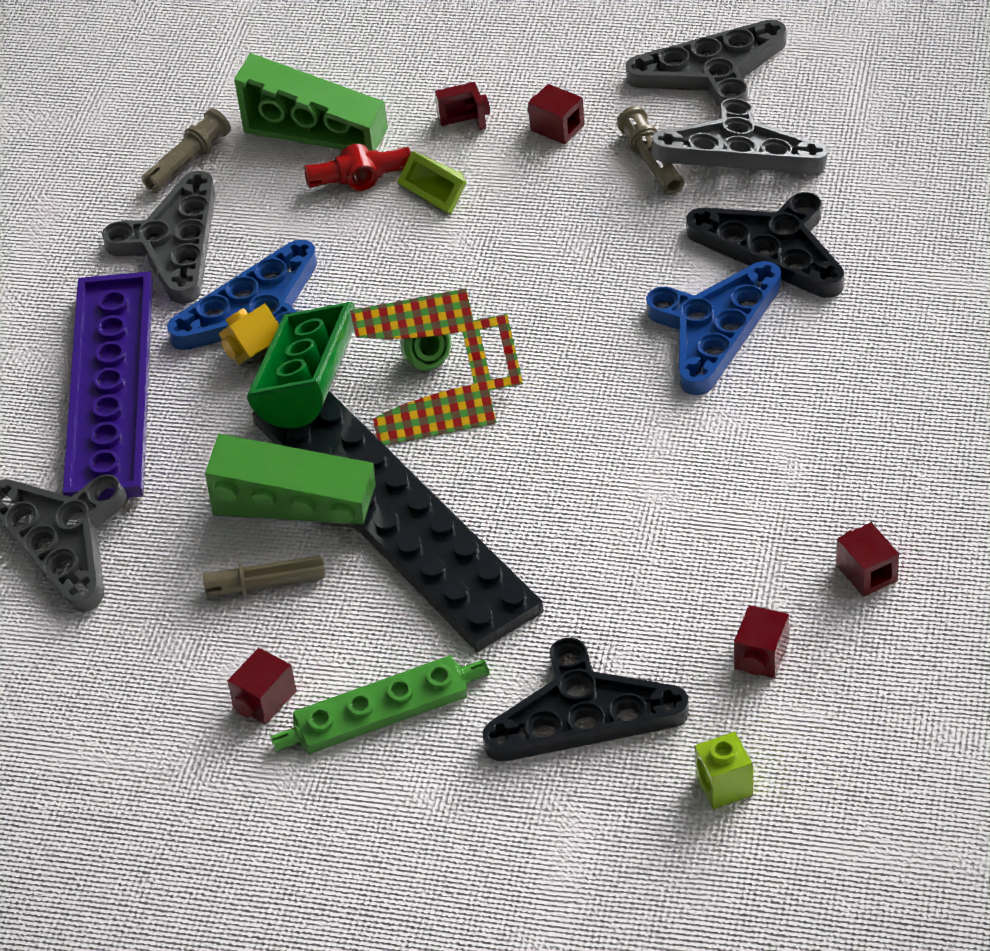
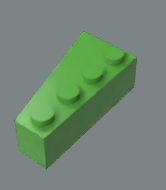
(305, 108)
(286, 483)

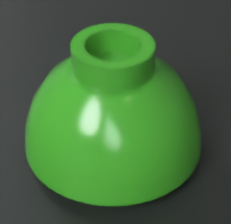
(426, 352)

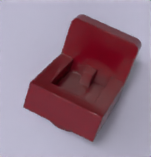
(462, 104)

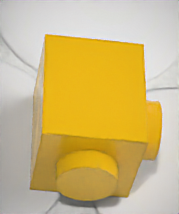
(248, 333)

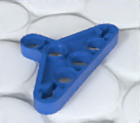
(721, 308)
(195, 329)

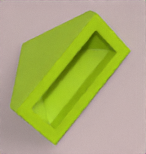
(432, 181)

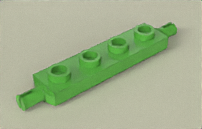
(379, 704)

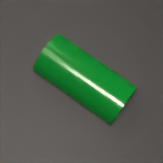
(301, 365)

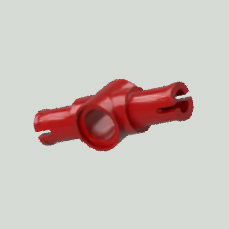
(357, 167)

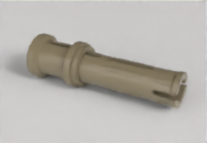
(195, 141)
(667, 175)

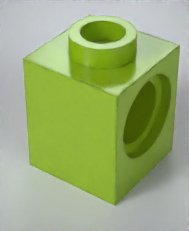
(724, 770)

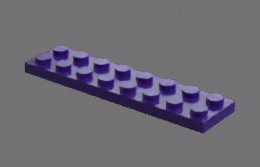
(109, 383)

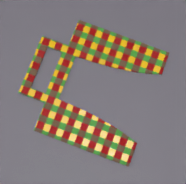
(454, 408)

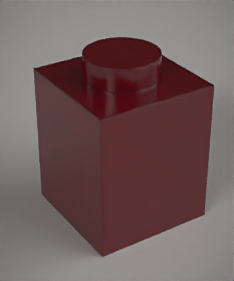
(556, 113)
(867, 559)
(761, 641)
(261, 686)

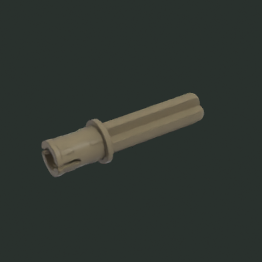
(263, 576)

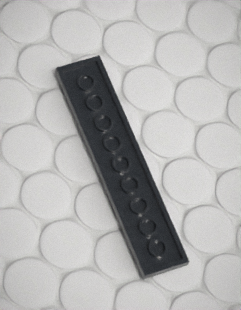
(420, 532)

